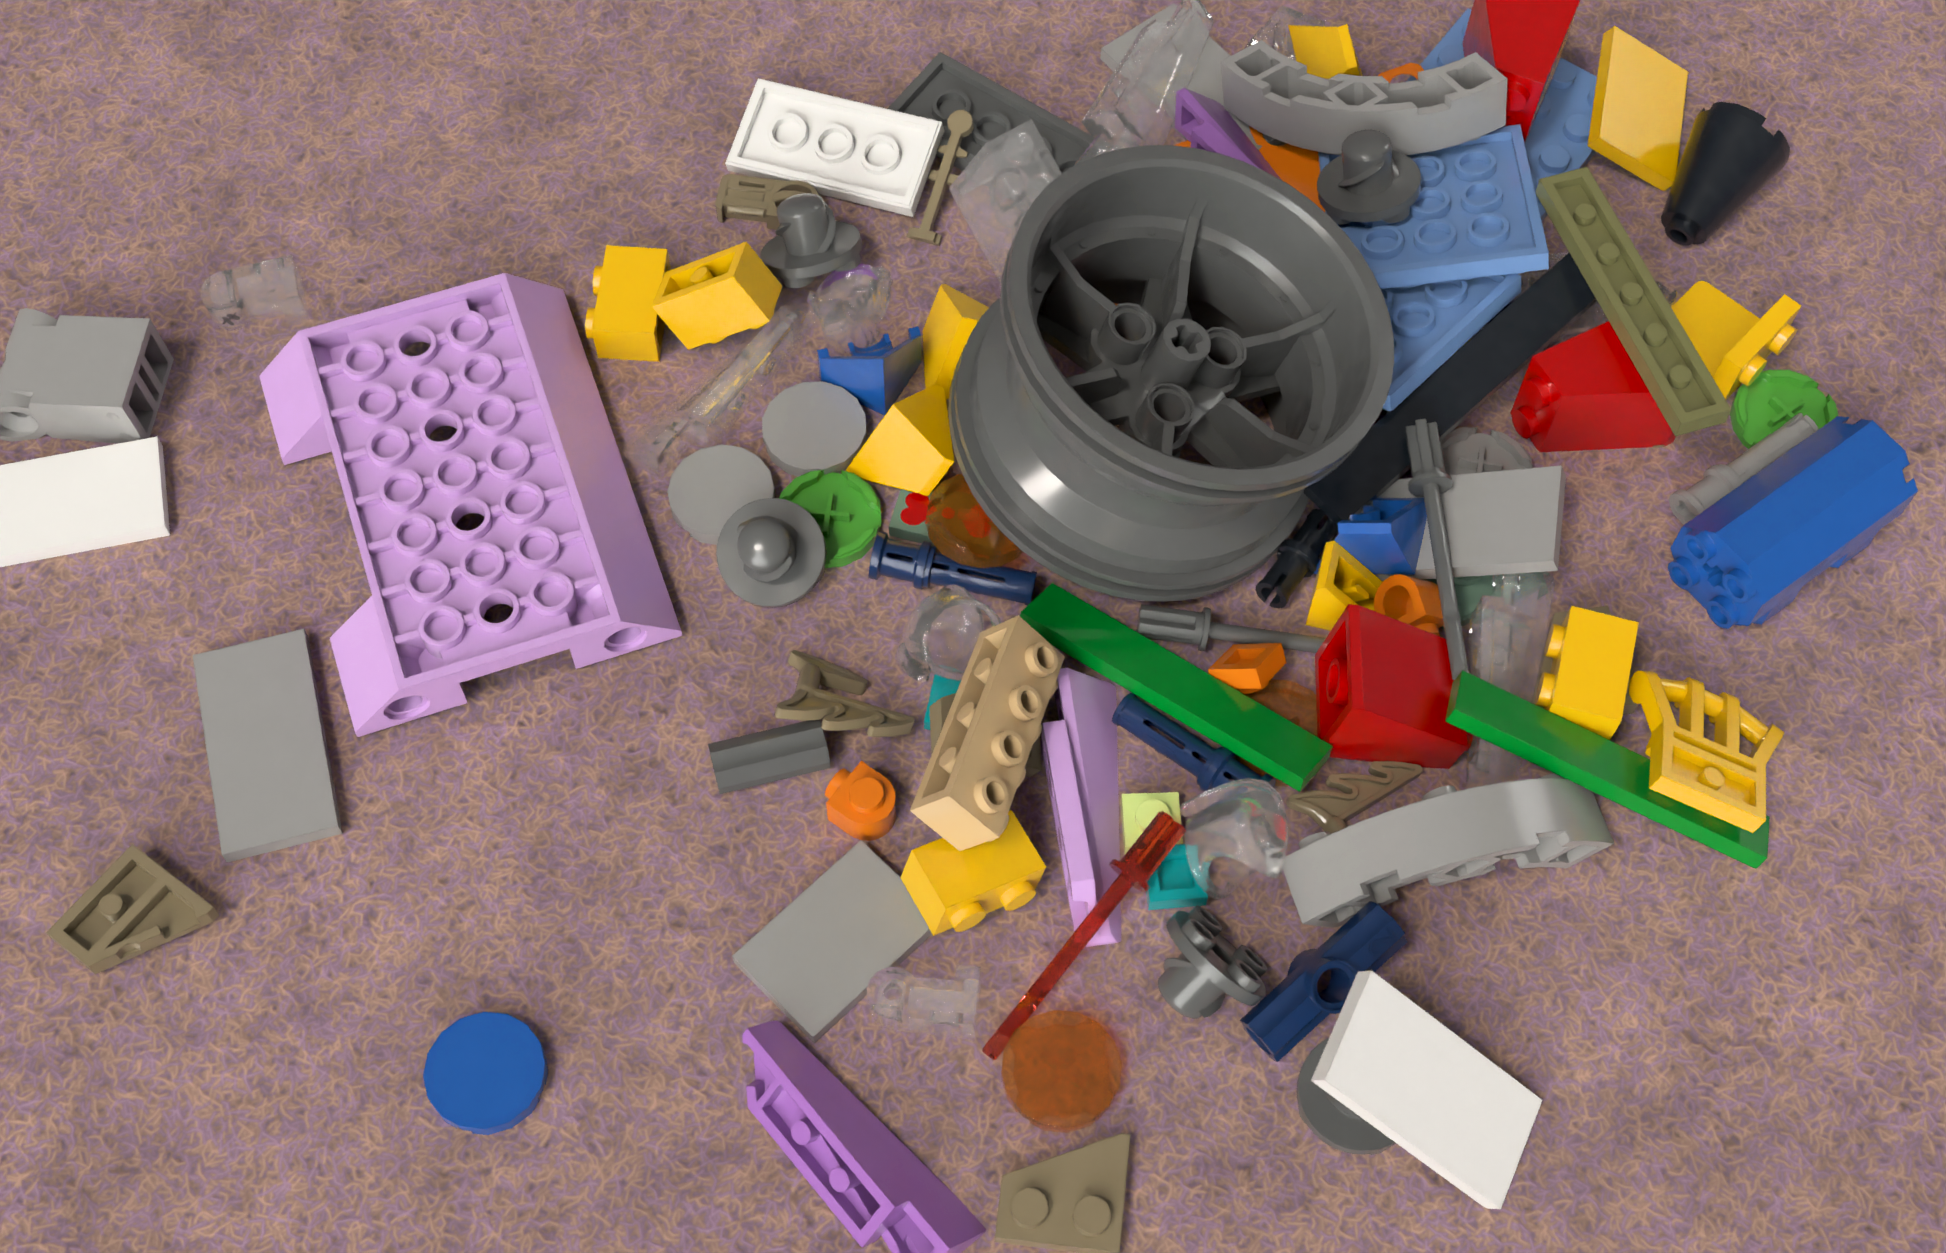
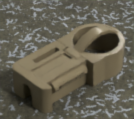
(755, 197)

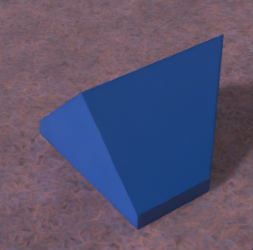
(876, 372)
(1385, 535)

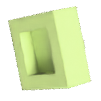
(1140, 810)

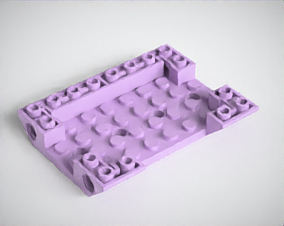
(526, 454)

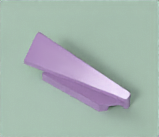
(1083, 793)

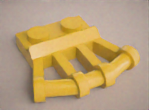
(1699, 770)

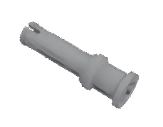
(1723, 479)

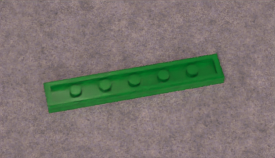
(1177, 687)
(1591, 763)

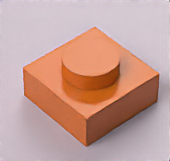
(1249, 666)

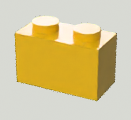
(625, 289)
(717, 296)
(1588, 669)
(965, 885)

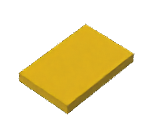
(1638, 109)

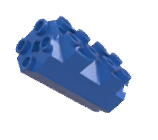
(1792, 522)

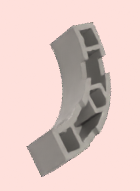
(1319, 113)
(1444, 840)

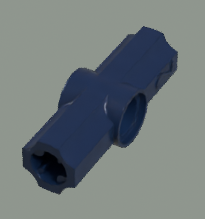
(1295, 1004)

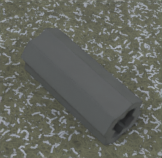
(769, 756)

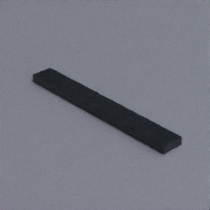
(1456, 388)

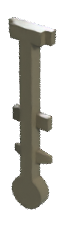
(960, 125)

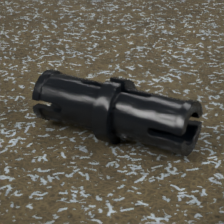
(1296, 559)

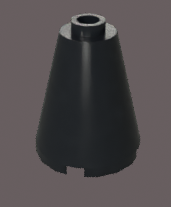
(1720, 170)

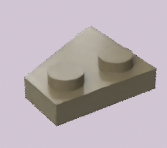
(129, 913)
(1067, 1200)

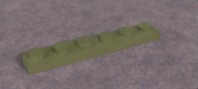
(1633, 302)

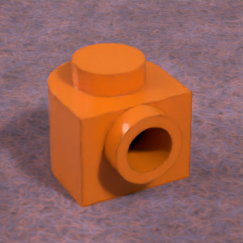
(1411, 602)
(861, 802)

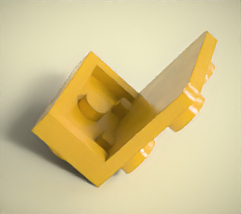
(1731, 337)

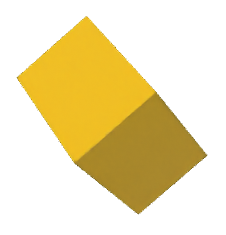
(1338, 583)

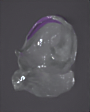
(852, 306)

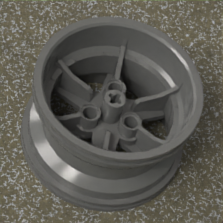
(1221, 299)

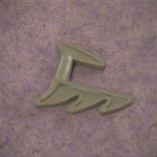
(836, 710)
(1360, 791)

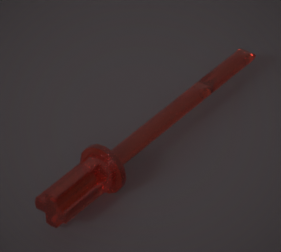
(1133, 871)

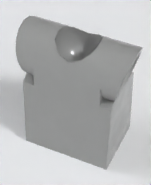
(82, 378)

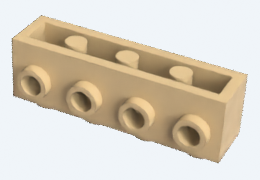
(988, 735)

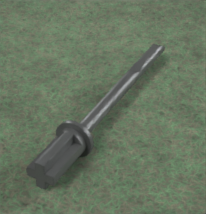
(1429, 482)
(1196, 629)

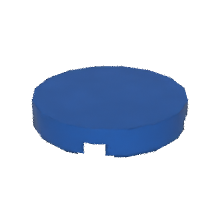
(485, 1073)

